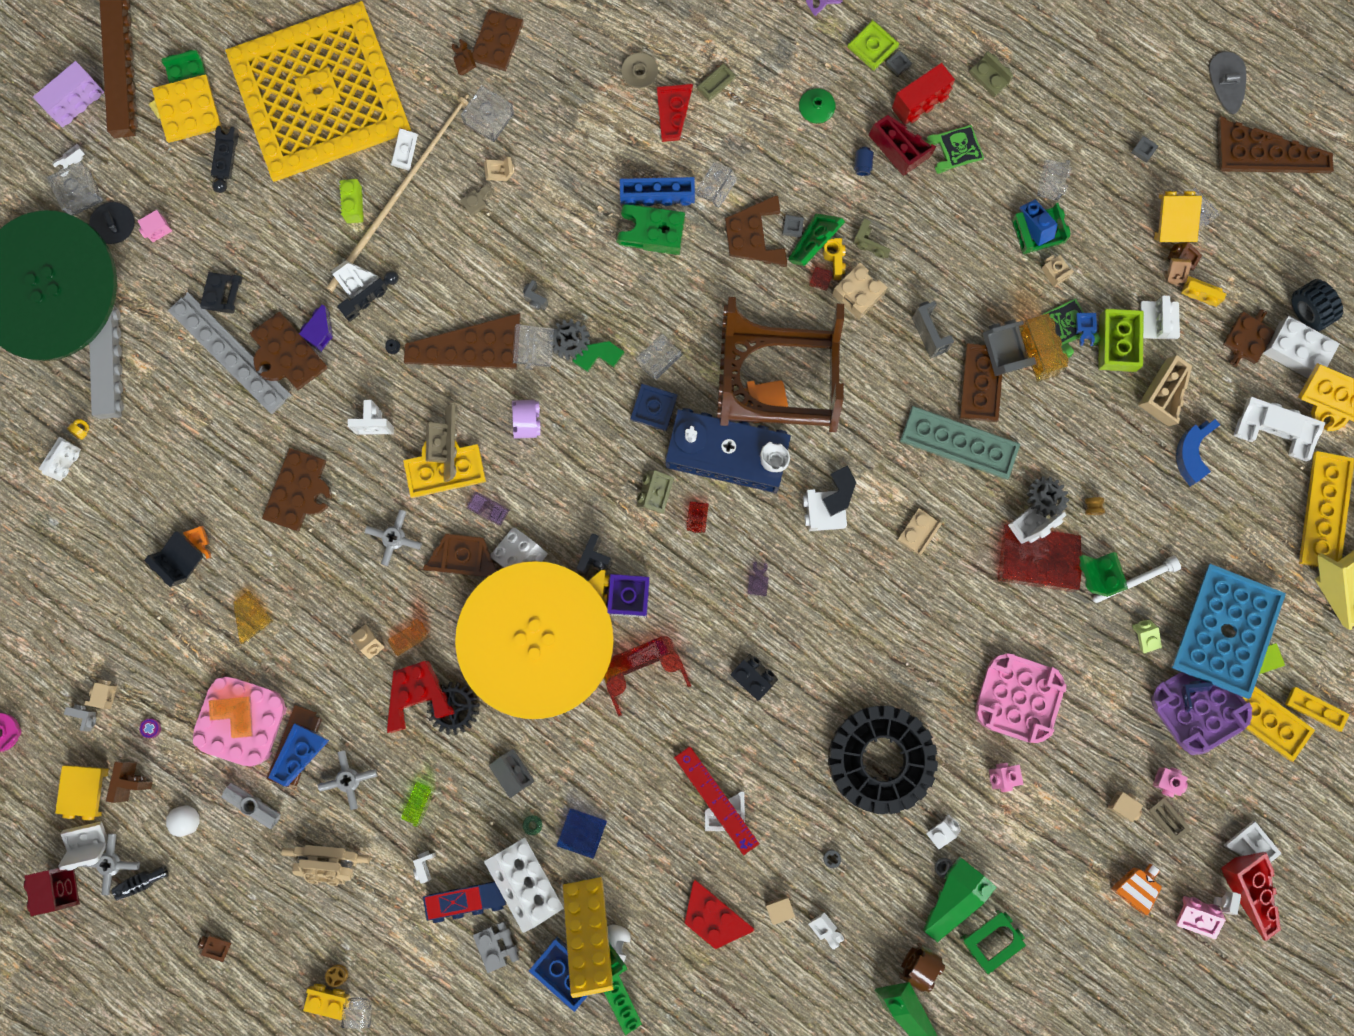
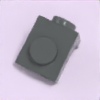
(535, 300)

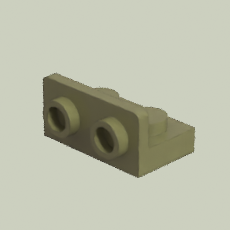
(991, 74)
(654, 491)

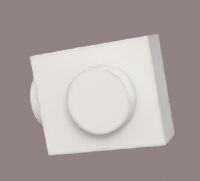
(944, 832)
(421, 870)

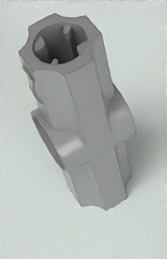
(241, 798)

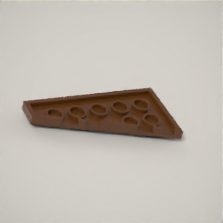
(1261, 151)
(474, 346)

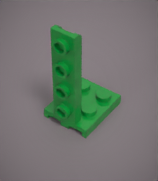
(618, 997)

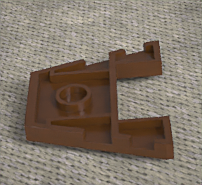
(747, 237)

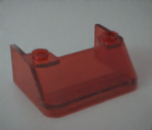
(656, 650)

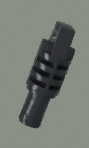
(138, 883)

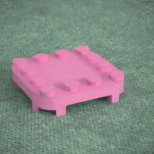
(1020, 698)
(215, 735)

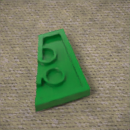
(815, 237)

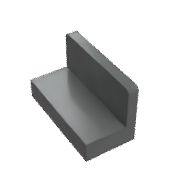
(511, 773)

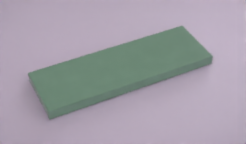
(960, 442)

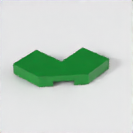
(605, 351)

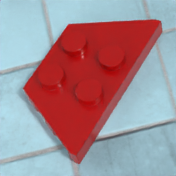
(713, 918)

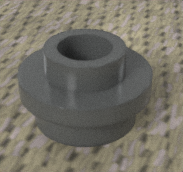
(940, 866)

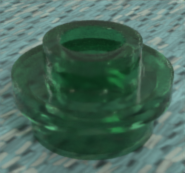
(527, 829)

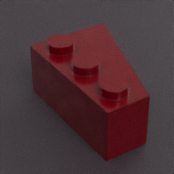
(900, 145)

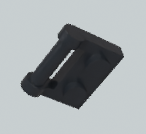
(215, 291)

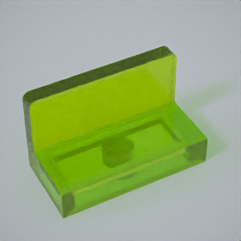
(418, 804)

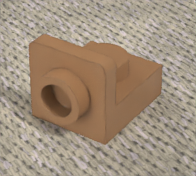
(1178, 271)

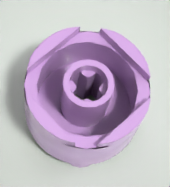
(524, 419)

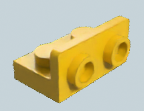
(325, 1001)

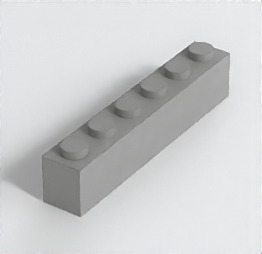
(106, 370)

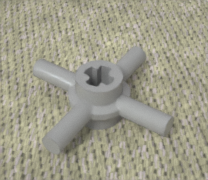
(401, 540)
(353, 784)
(116, 864)

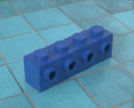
(657, 191)

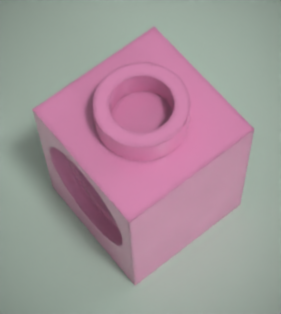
(154, 226)

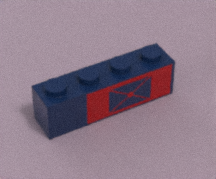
(462, 901)

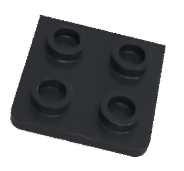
(175, 560)

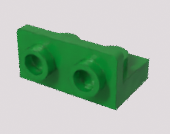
(183, 66)

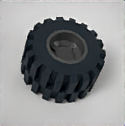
(1317, 304)

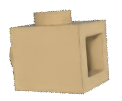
(1126, 806)

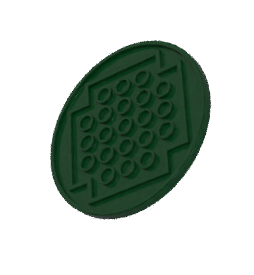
(53, 285)

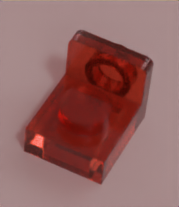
(697, 517)

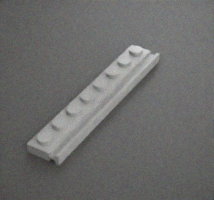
(228, 352)

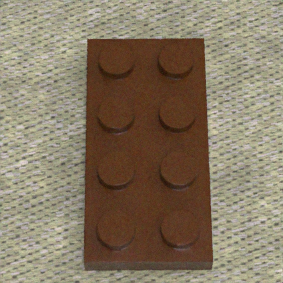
(979, 386)

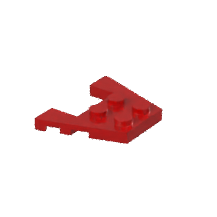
(413, 686)

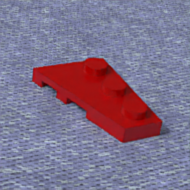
(673, 107)

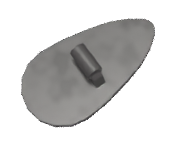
(1228, 80)

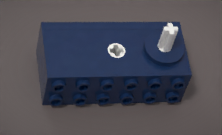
(701, 444)

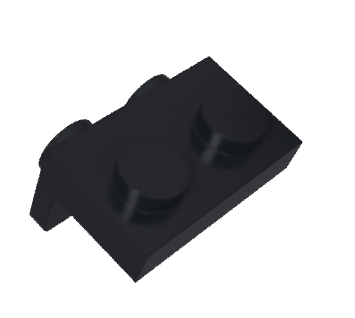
(754, 677)

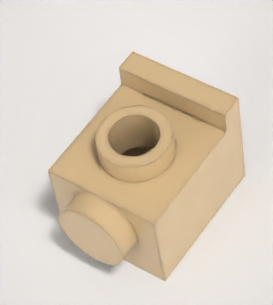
(1054, 275)
(102, 694)

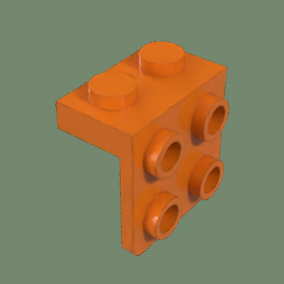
(768, 393)

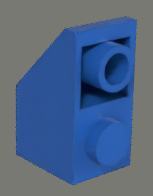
(1039, 222)

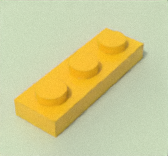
(1317, 709)

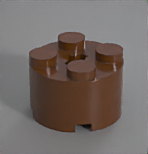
(921, 968)

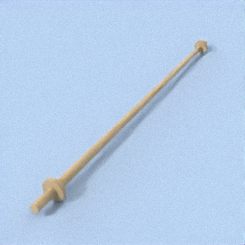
(354, 254)

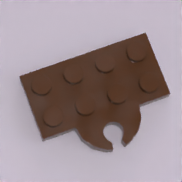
(285, 353)
(297, 491)

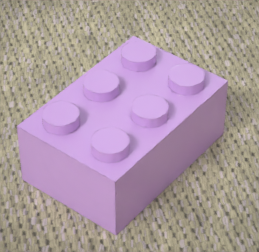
(68, 94)

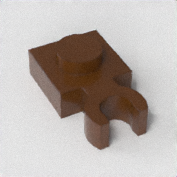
(464, 59)

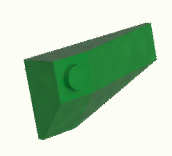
(961, 896)
(905, 1009)

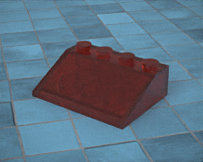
(1045, 563)

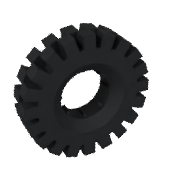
(848, 768)

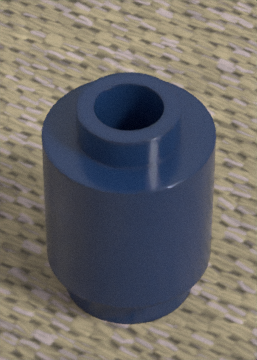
(863, 161)

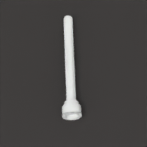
(1170, 565)

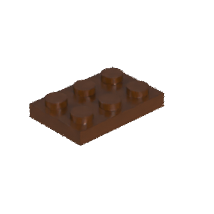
(497, 40)

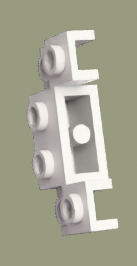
(1280, 422)

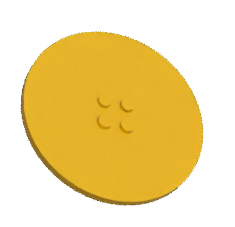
(534, 640)

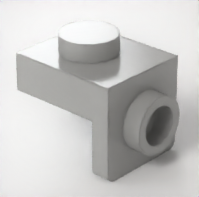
(79, 711)

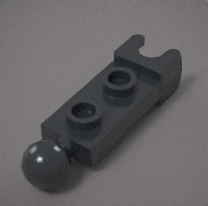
(223, 158)
(365, 297)

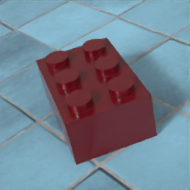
(51, 891)

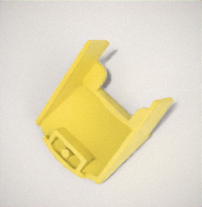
(1337, 585)

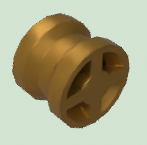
(1094, 506)
(332, 975)

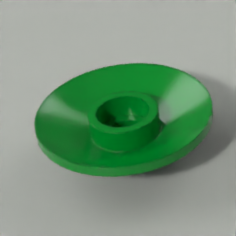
(817, 113)

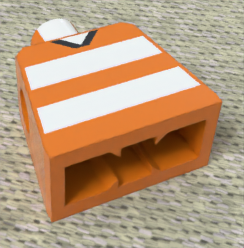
(1139, 888)

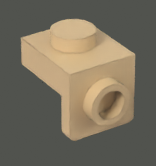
(499, 170)
(367, 642)

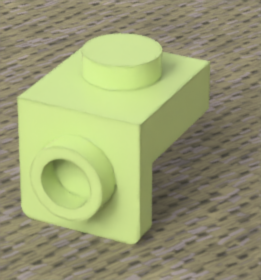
(1148, 636)

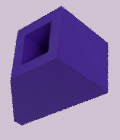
(318, 329)

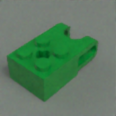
(648, 229)

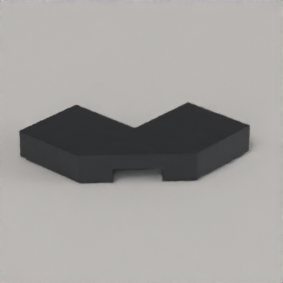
(845, 484)

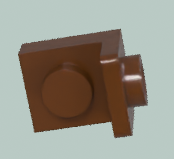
(1185, 251)
(213, 946)

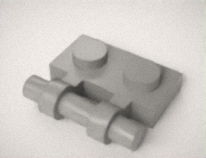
(490, 949)

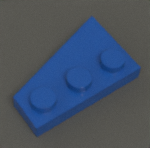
(296, 753)

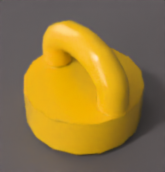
(77, 431)

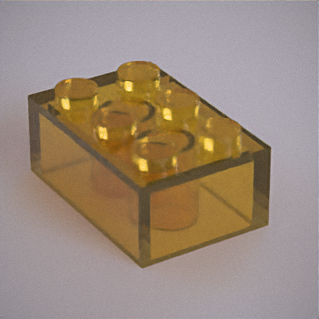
(1044, 345)

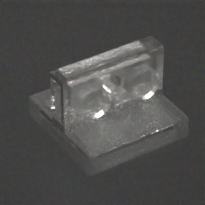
(533, 346)

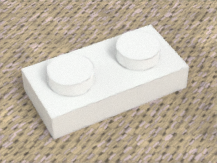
(404, 149)

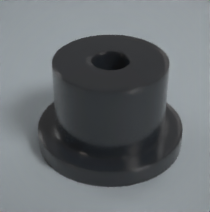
(394, 349)

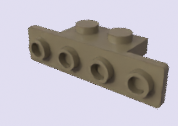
(441, 442)

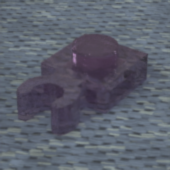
(758, 583)

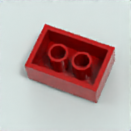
(923, 94)

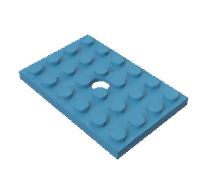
(1252, 613)

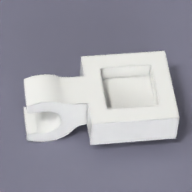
(73, 155)
(1229, 902)
(826, 929)

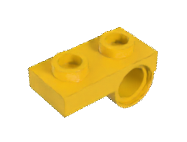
(838, 267)

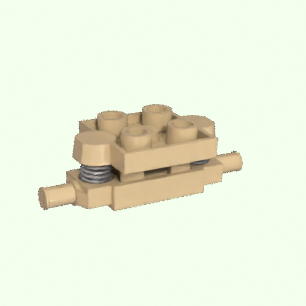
(324, 863)

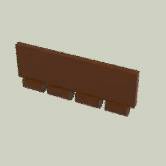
(304, 718)

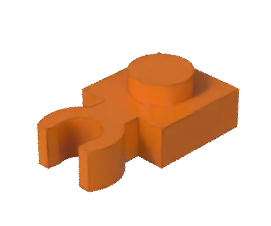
(199, 539)

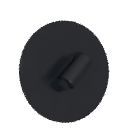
(112, 222)

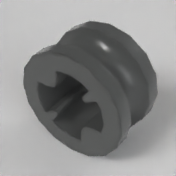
(833, 865)

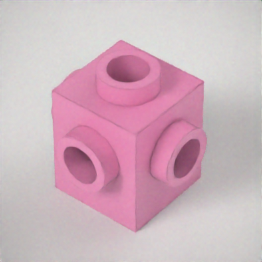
(1005, 777)
(1170, 781)

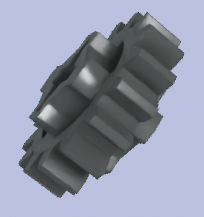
(570, 347)
(1047, 496)

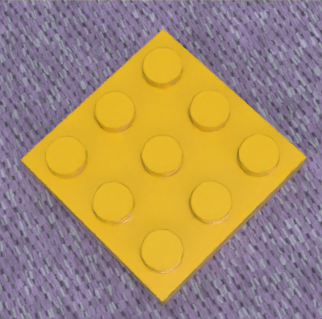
(186, 108)

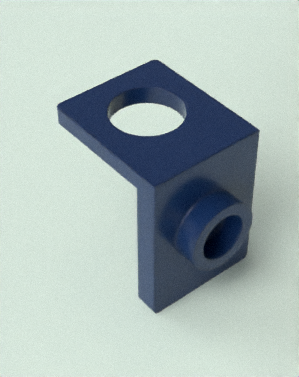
(1194, 686)

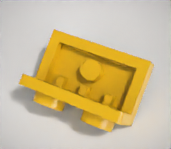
(1203, 291)

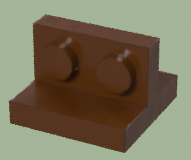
(124, 781)

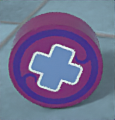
(150, 728)

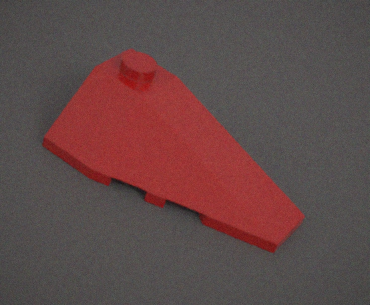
(1252, 878)

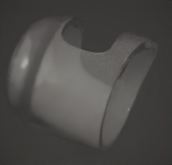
(356, 1013)

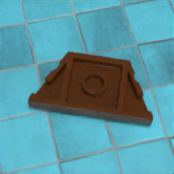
(461, 556)

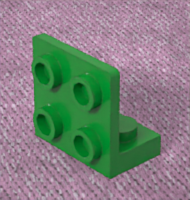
(1103, 575)

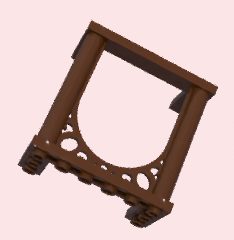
(739, 330)

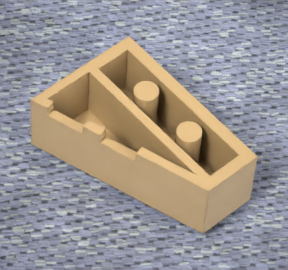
(1167, 390)

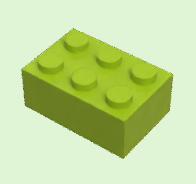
(1121, 340)

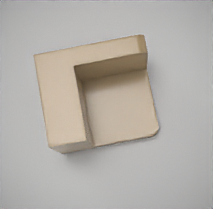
(780, 910)

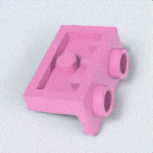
(1201, 917)

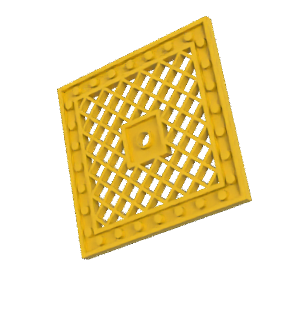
(306, 33)

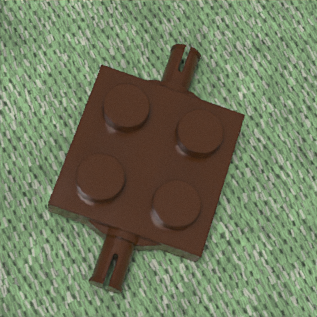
(1248, 337)

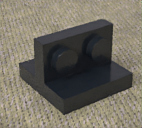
(591, 555)

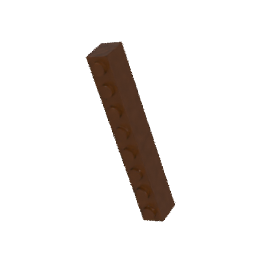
(118, 68)

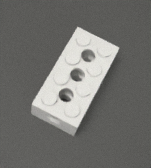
(524, 885)

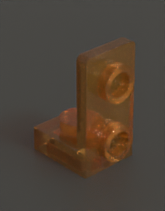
(409, 637)

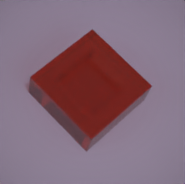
(821, 278)

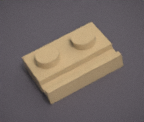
(919, 532)

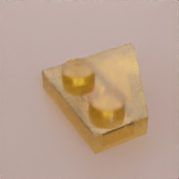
(250, 617)

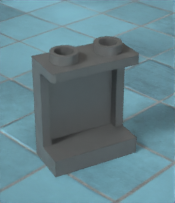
(928, 332)
(1007, 348)

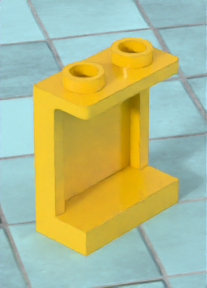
(1179, 217)
(80, 791)

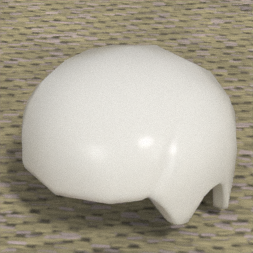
(774, 457)
(182, 821)

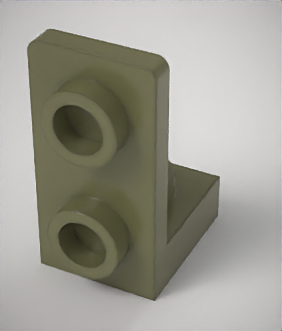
(863, 243)

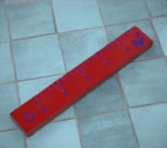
(716, 801)

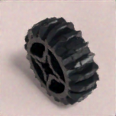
(455, 717)

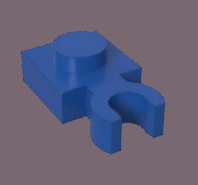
(1086, 324)

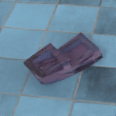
(487, 508)

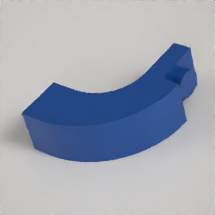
(1187, 453)

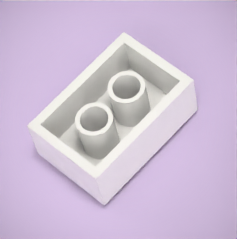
(1300, 347)

